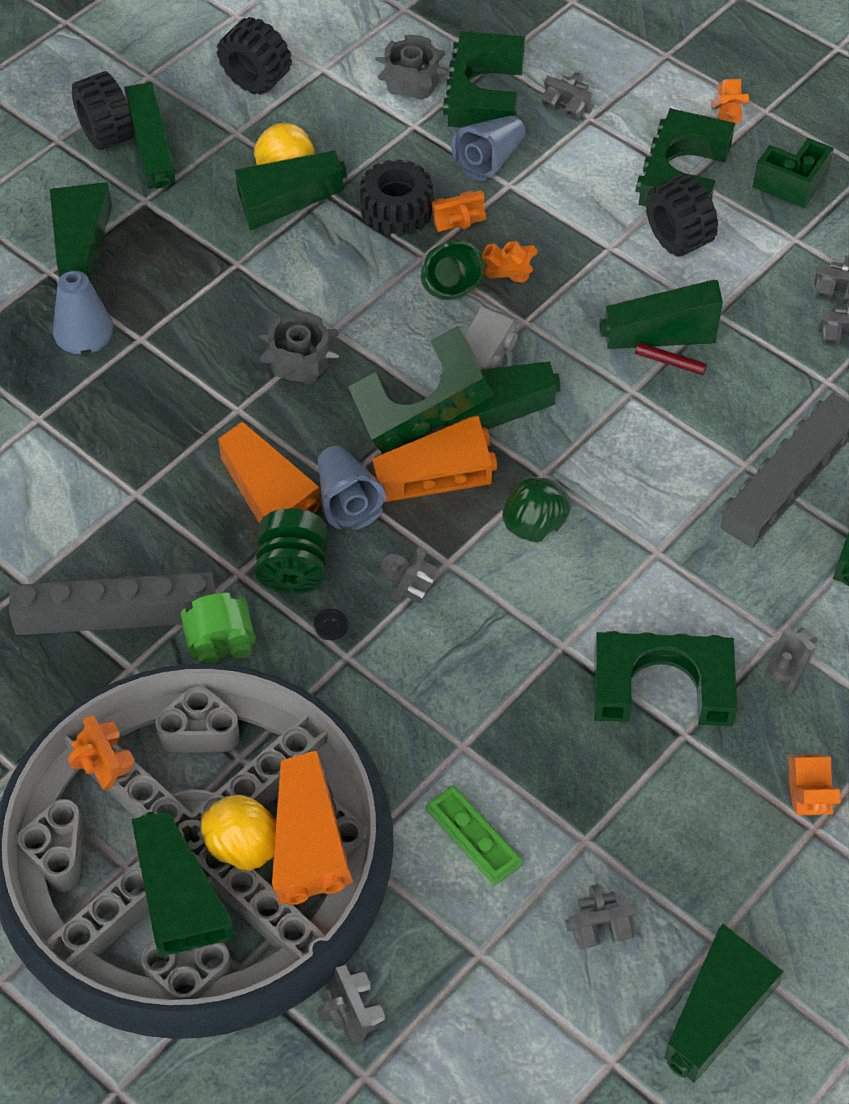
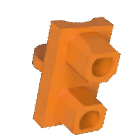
(730, 100)
(459, 211)
(510, 261)
(95, 753)

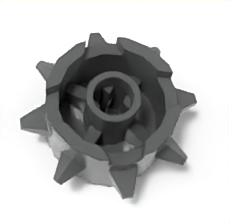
(411, 67)
(299, 347)

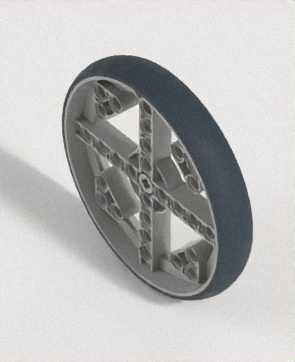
(220, 999)

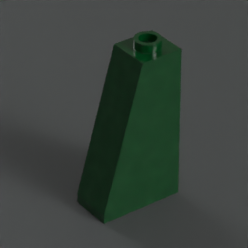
(150, 136)
(287, 186)
(79, 225)
(665, 318)
(516, 392)
(178, 893)
(723, 999)

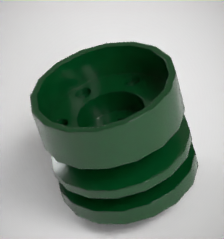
(291, 551)

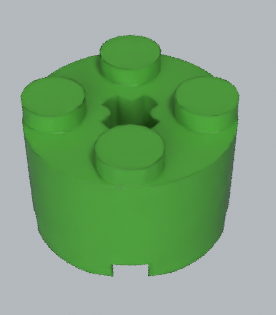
(218, 628)

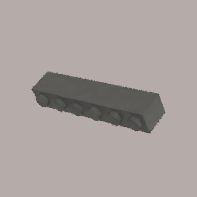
(788, 472)
(105, 603)

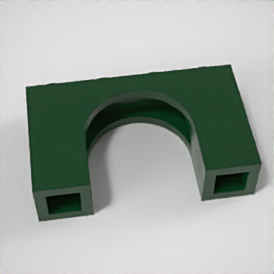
(475, 56)
(684, 135)
(460, 389)
(704, 659)

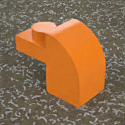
(812, 784)

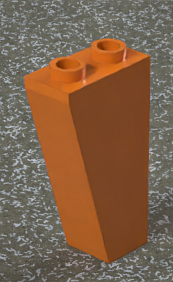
(438, 462)
(265, 475)
(307, 838)

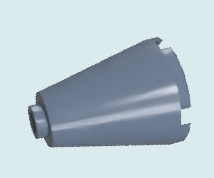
(487, 146)
(80, 315)
(348, 490)

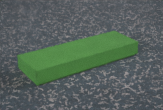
(474, 835)

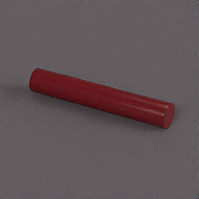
(671, 358)

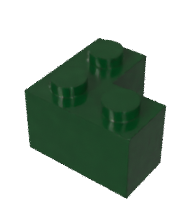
(793, 176)

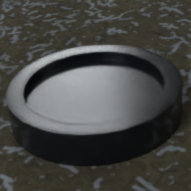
(330, 624)

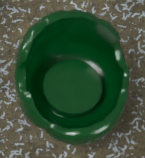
(452, 270)
(536, 508)

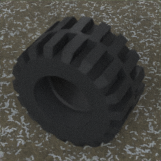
(254, 55)
(102, 110)
(396, 197)
(681, 215)

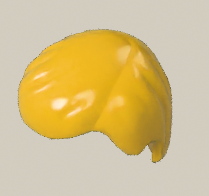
(281, 143)
(239, 832)

